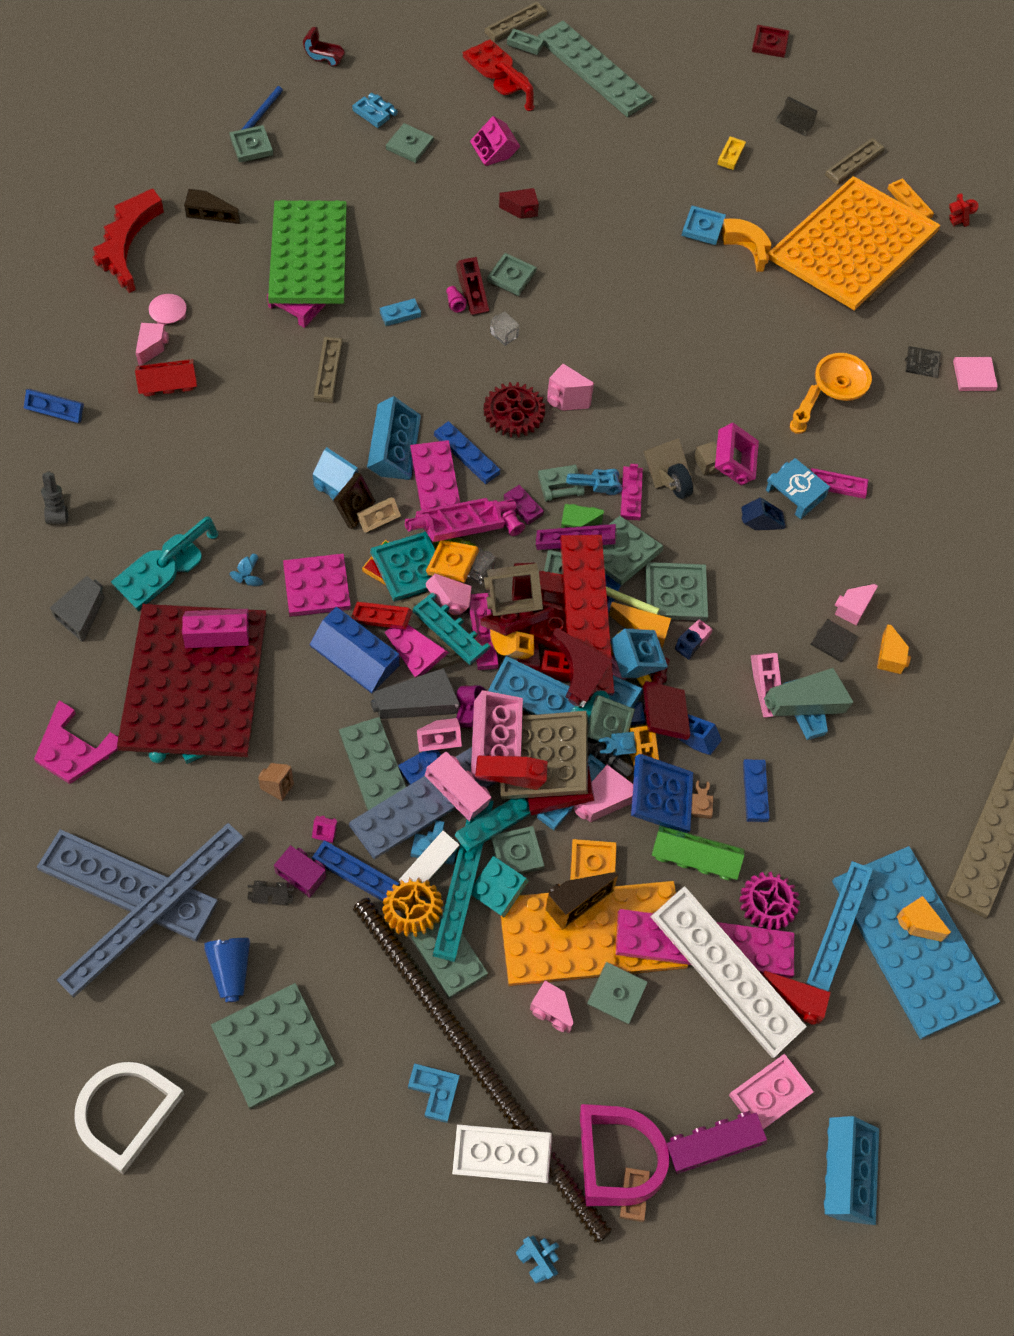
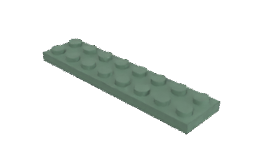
(595, 69)

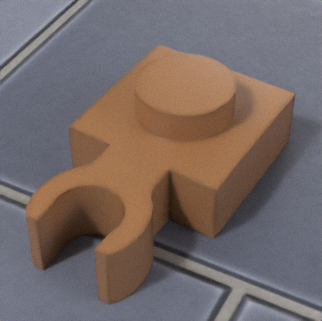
(702, 803)

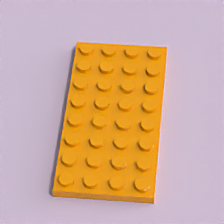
(543, 952)

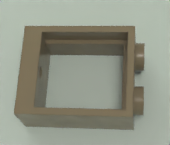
(517, 606)

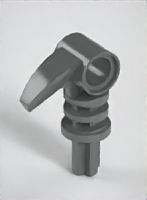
(55, 510)
(611, 760)

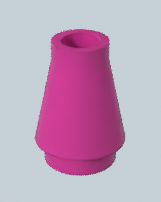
(455, 299)

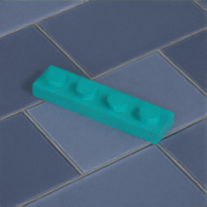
(493, 823)

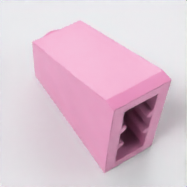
(610, 794)

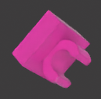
(324, 829)

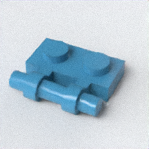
(372, 112)

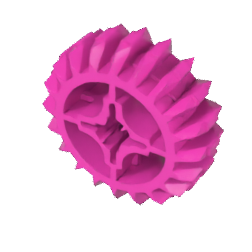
(786, 905)

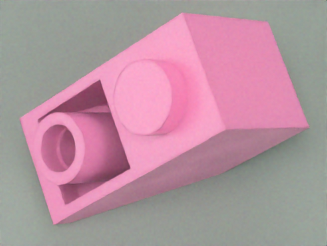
(553, 1006)

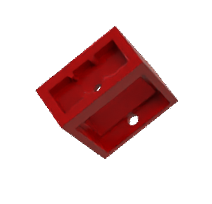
(552, 588)

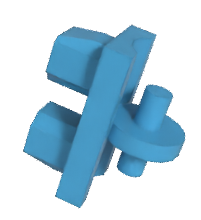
(532, 1249)

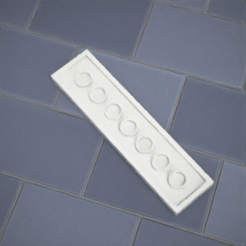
(728, 972)

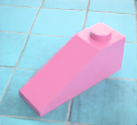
(766, 676)

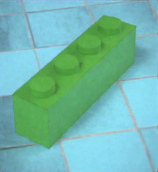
(698, 852)

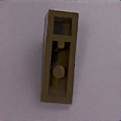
(206, 206)

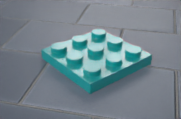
(404, 564)

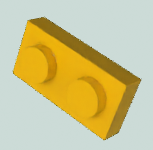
(731, 153)

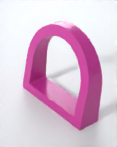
(619, 1196)

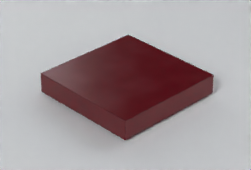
(770, 41)

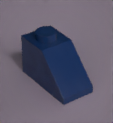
(762, 515)

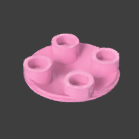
(167, 309)

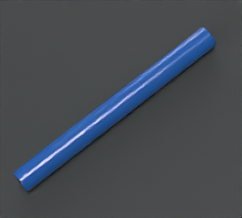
(263, 108)

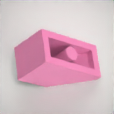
(150, 341)
(451, 593)
(854, 603)
(439, 735)

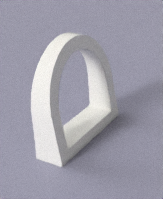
(124, 1161)

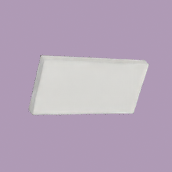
(502, 1153)

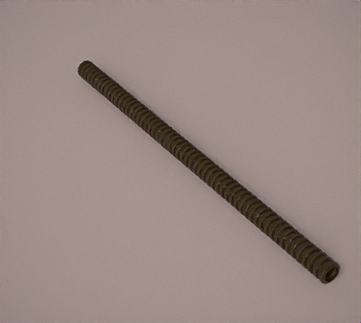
(476, 1062)

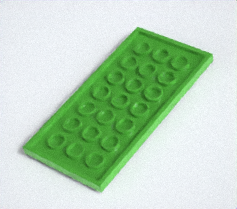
(308, 252)

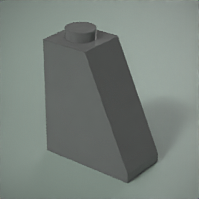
(79, 607)

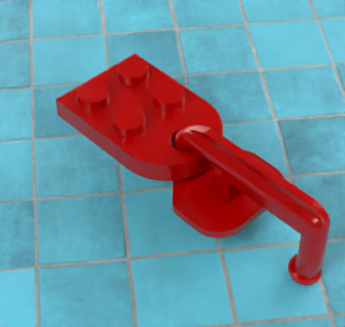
(498, 65)

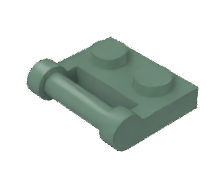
(556, 478)

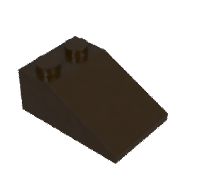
(577, 896)

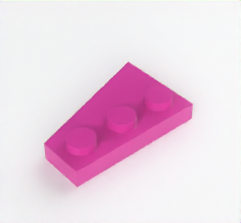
(416, 649)

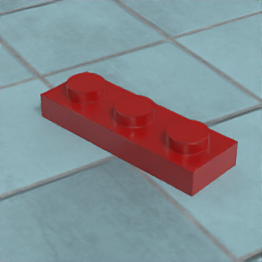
(382, 615)

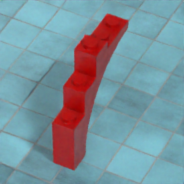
(130, 218)

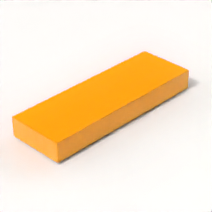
(909, 197)

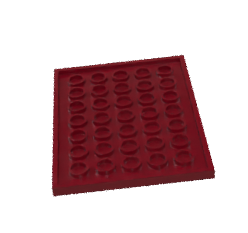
(190, 696)

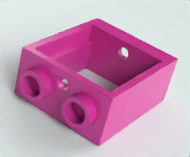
(735, 437)

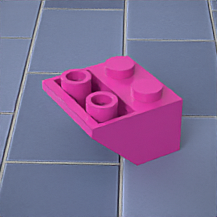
(494, 142)

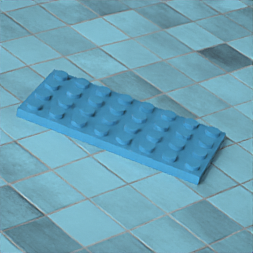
(930, 978)

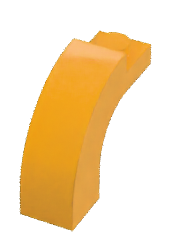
(750, 236)
(514, 645)

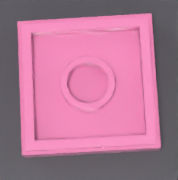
(975, 374)

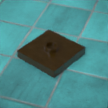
(353, 498)

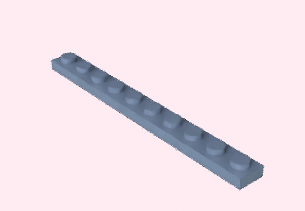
(150, 910)

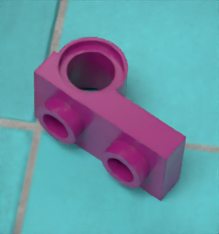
(466, 696)

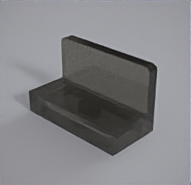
(797, 116)

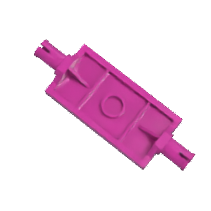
(460, 518)

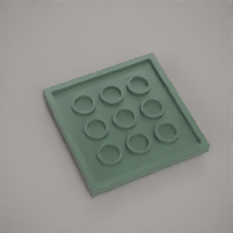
(272, 1045)

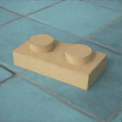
(378, 514)

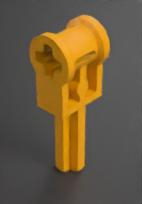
(802, 415)

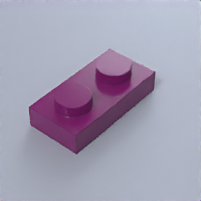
(525, 505)

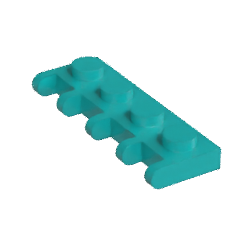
(450, 630)

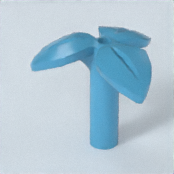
(245, 568)

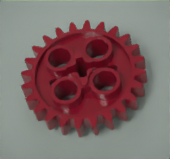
(514, 404)

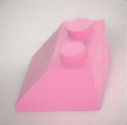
(569, 390)

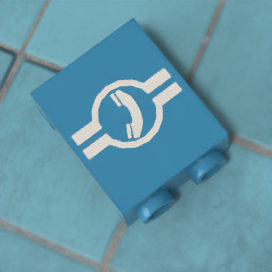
(799, 486)

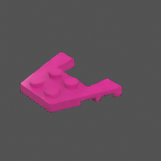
(65, 753)

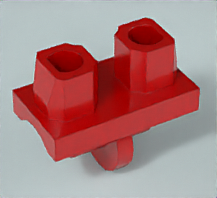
(961, 210)

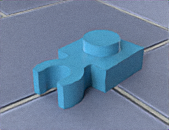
(619, 743)

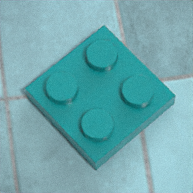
(499, 886)

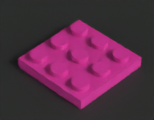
(316, 584)

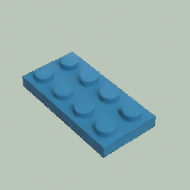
(539, 692)

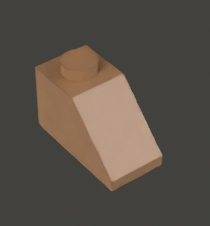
(276, 780)

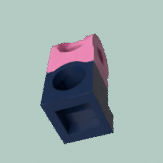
(693, 639)

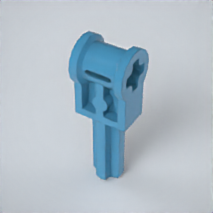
(601, 480)

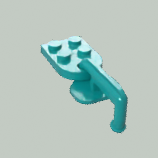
(145, 578)

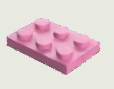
(772, 1091)

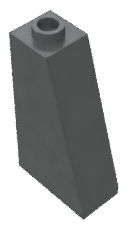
(416, 697)

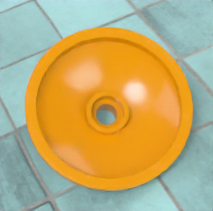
(843, 376)

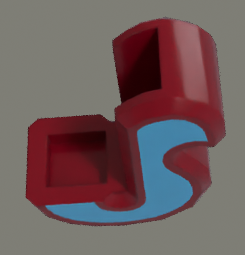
(321, 50)

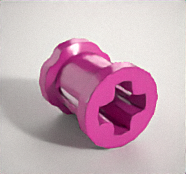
(512, 523)

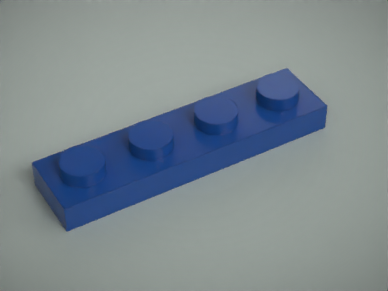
(467, 453)
(354, 870)

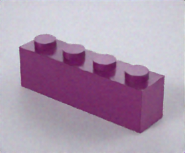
(716, 1142)

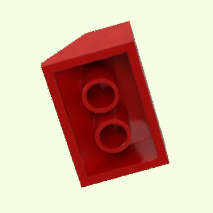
(166, 377)

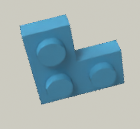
(440, 1086)

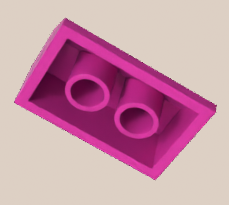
(216, 628)

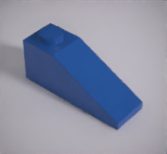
(703, 735)

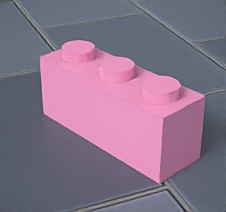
(458, 786)

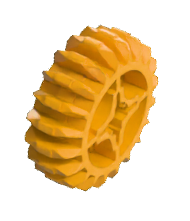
(421, 915)

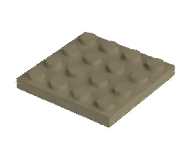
(561, 742)

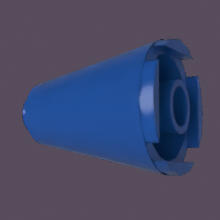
(229, 966)

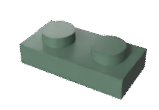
(525, 41)

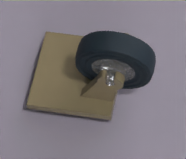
(670, 468)

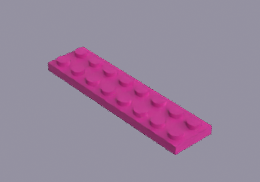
(765, 948)

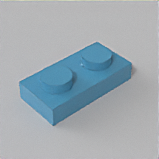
(400, 312)

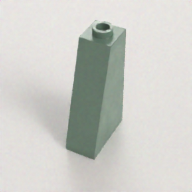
(810, 696)

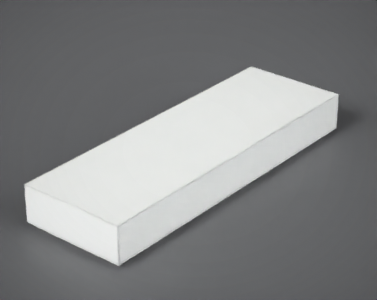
(431, 858)

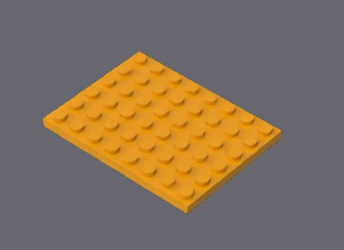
(853, 242)

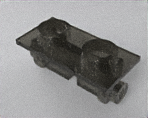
(280, 893)

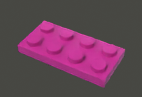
(434, 474)

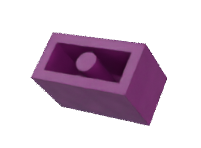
(300, 870)

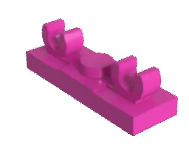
(631, 492)

